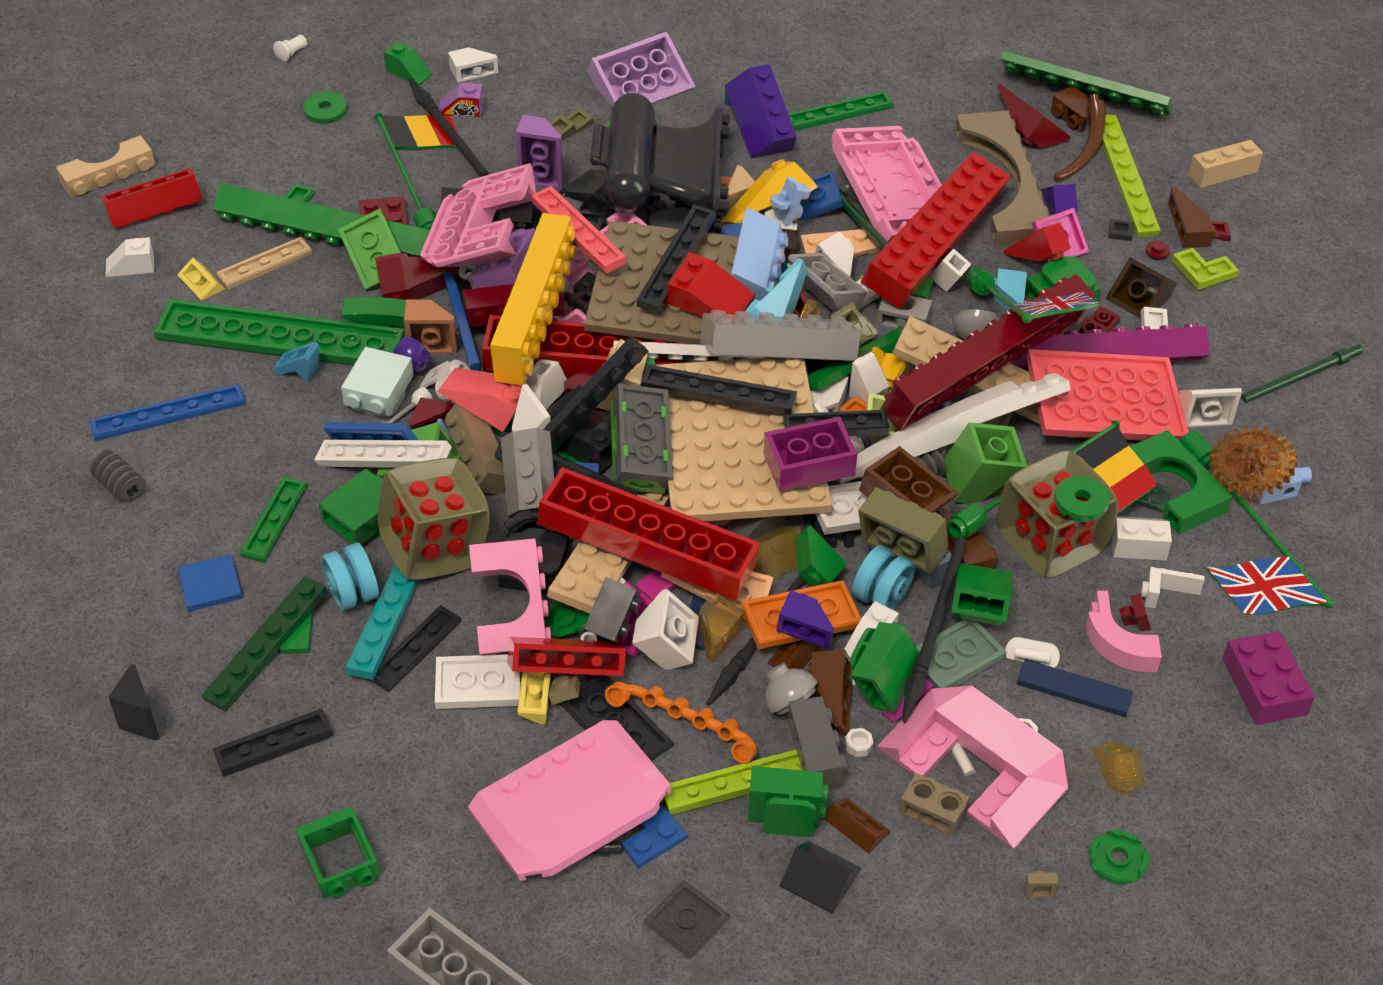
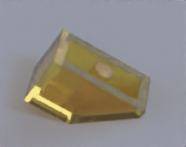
(718, 624)
(1119, 765)

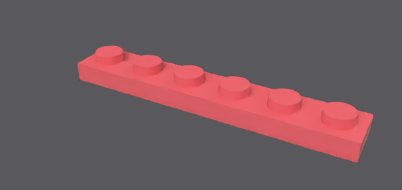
(586, 237)

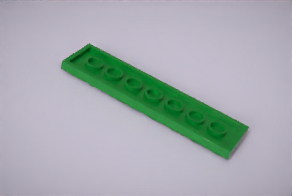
(1059, 75)

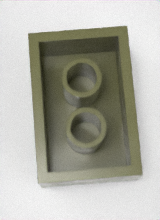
(904, 529)

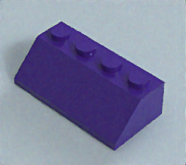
(761, 112)

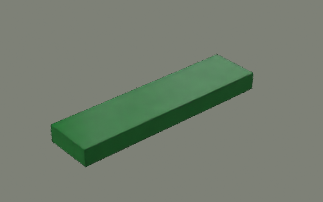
(273, 519)

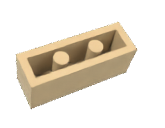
(1225, 163)

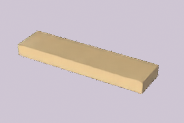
(264, 263)

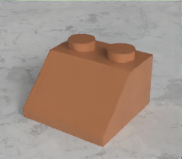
(430, 326)

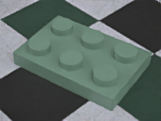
(962, 654)

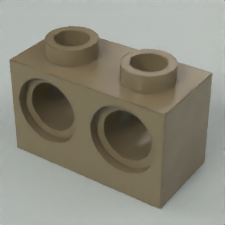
(932, 809)

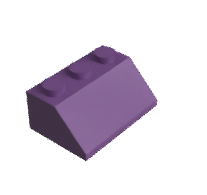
(541, 147)

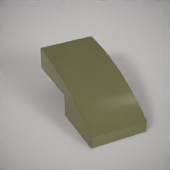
(572, 123)

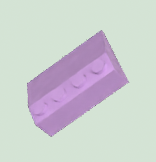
(644, 67)

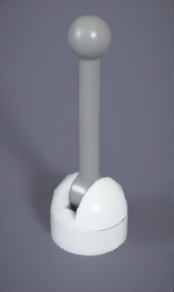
(421, 392)

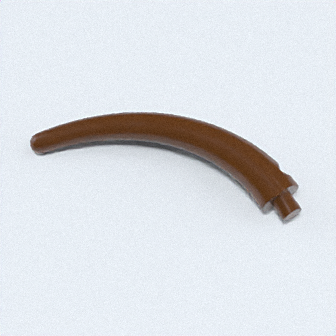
(1097, 118)

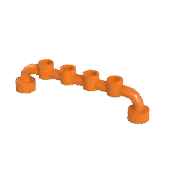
(742, 750)

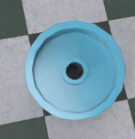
(350, 576)
(883, 578)

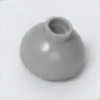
(970, 320)
(787, 686)

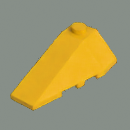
(767, 184)

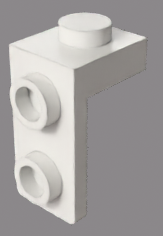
(1169, 580)

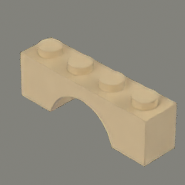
(79, 177)

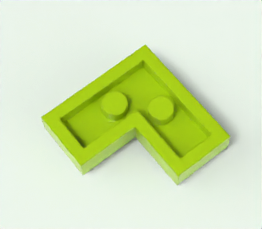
(1203, 273)

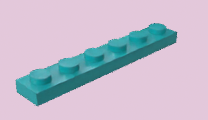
(381, 626)

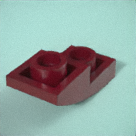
(1101, 319)

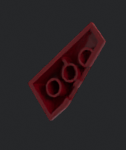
(1031, 123)
(410, 277)

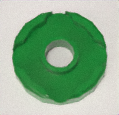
(313, 105)
(1085, 487)
(1111, 870)

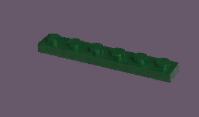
(264, 644)

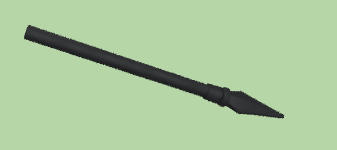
(424, 98)
(737, 664)
(916, 682)

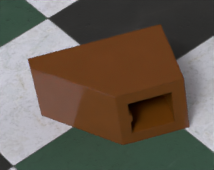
(1071, 107)

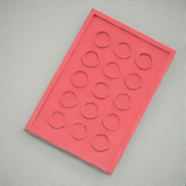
(1108, 388)

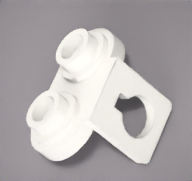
(443, 371)

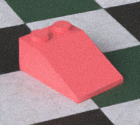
(482, 396)

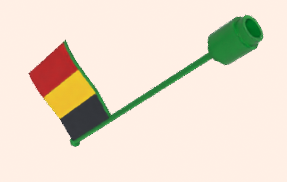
(415, 133)
(1106, 454)

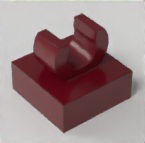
(1135, 614)

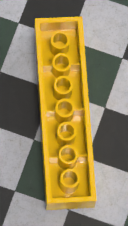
(533, 299)

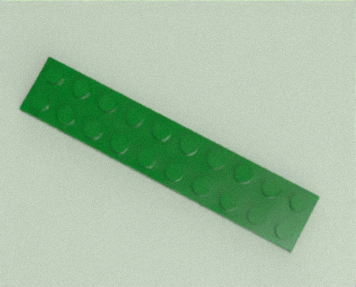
(271, 331)

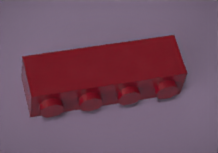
(492, 301)

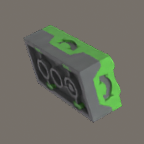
(641, 438)

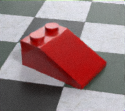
(704, 286)

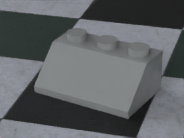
(829, 282)
(526, 468)

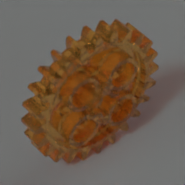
(1236, 469)

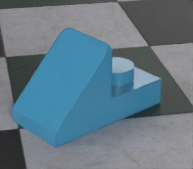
(301, 360)

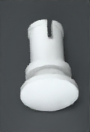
(286, 48)

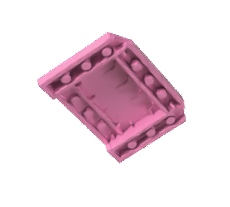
(886, 174)
(570, 801)

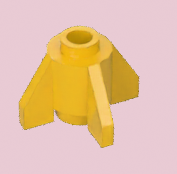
(891, 365)

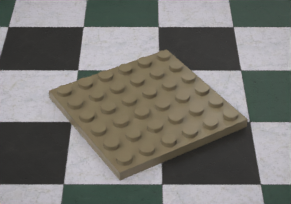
(615, 294)

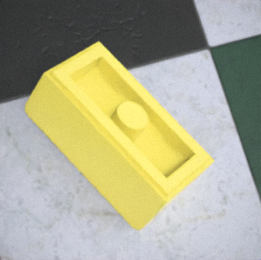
(200, 280)
(534, 696)

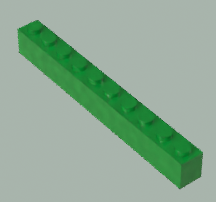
(302, 218)

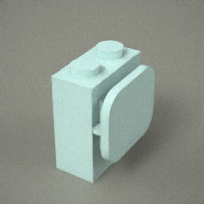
(377, 382)

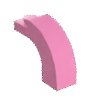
(1117, 645)

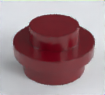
(1157, 250)

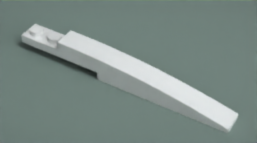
(948, 423)

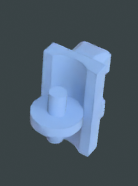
(788, 201)

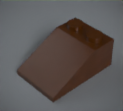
(907, 480)

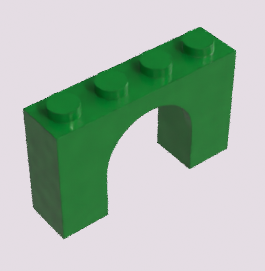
(1207, 496)

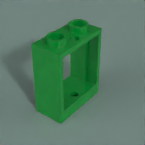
(327, 830)

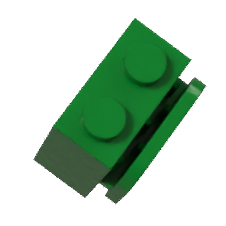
(1056, 270)
(354, 508)
(982, 594)
(883, 665)
(787, 800)

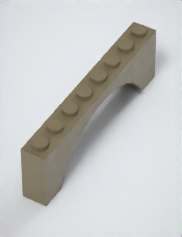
(997, 136)

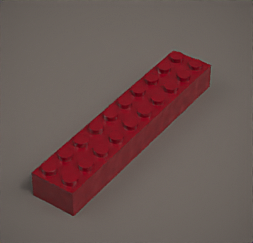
(976, 358)

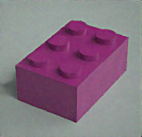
(810, 454)
(1268, 678)

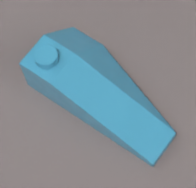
(784, 295)

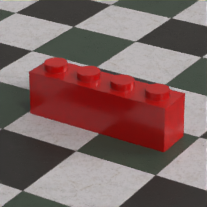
(151, 198)
(566, 656)

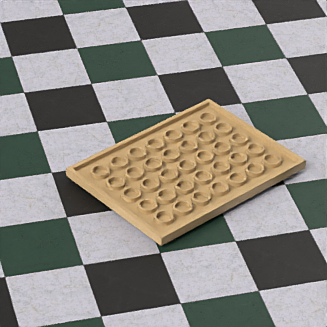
(721, 447)

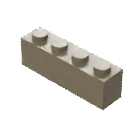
(476, 448)

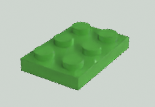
(368, 239)

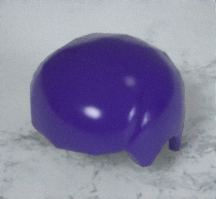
(412, 348)

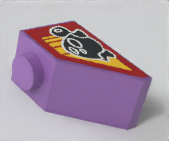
(463, 100)

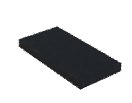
(593, 708)

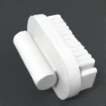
(1033, 650)

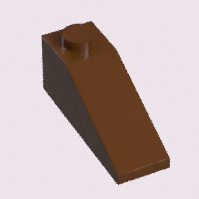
(1190, 221)
(977, 548)
(834, 683)

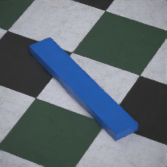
(461, 322)
(167, 412)

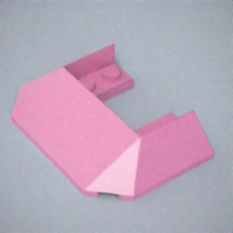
(464, 224)
(1028, 763)

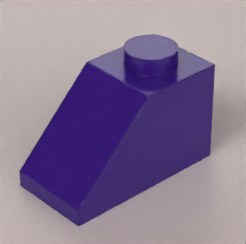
(1060, 198)
(805, 620)

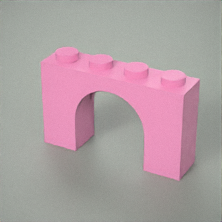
(520, 561)

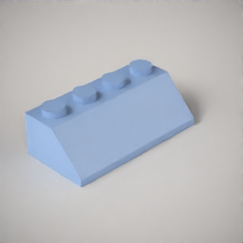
(759, 253)

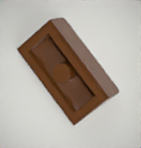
(794, 654)
(856, 824)

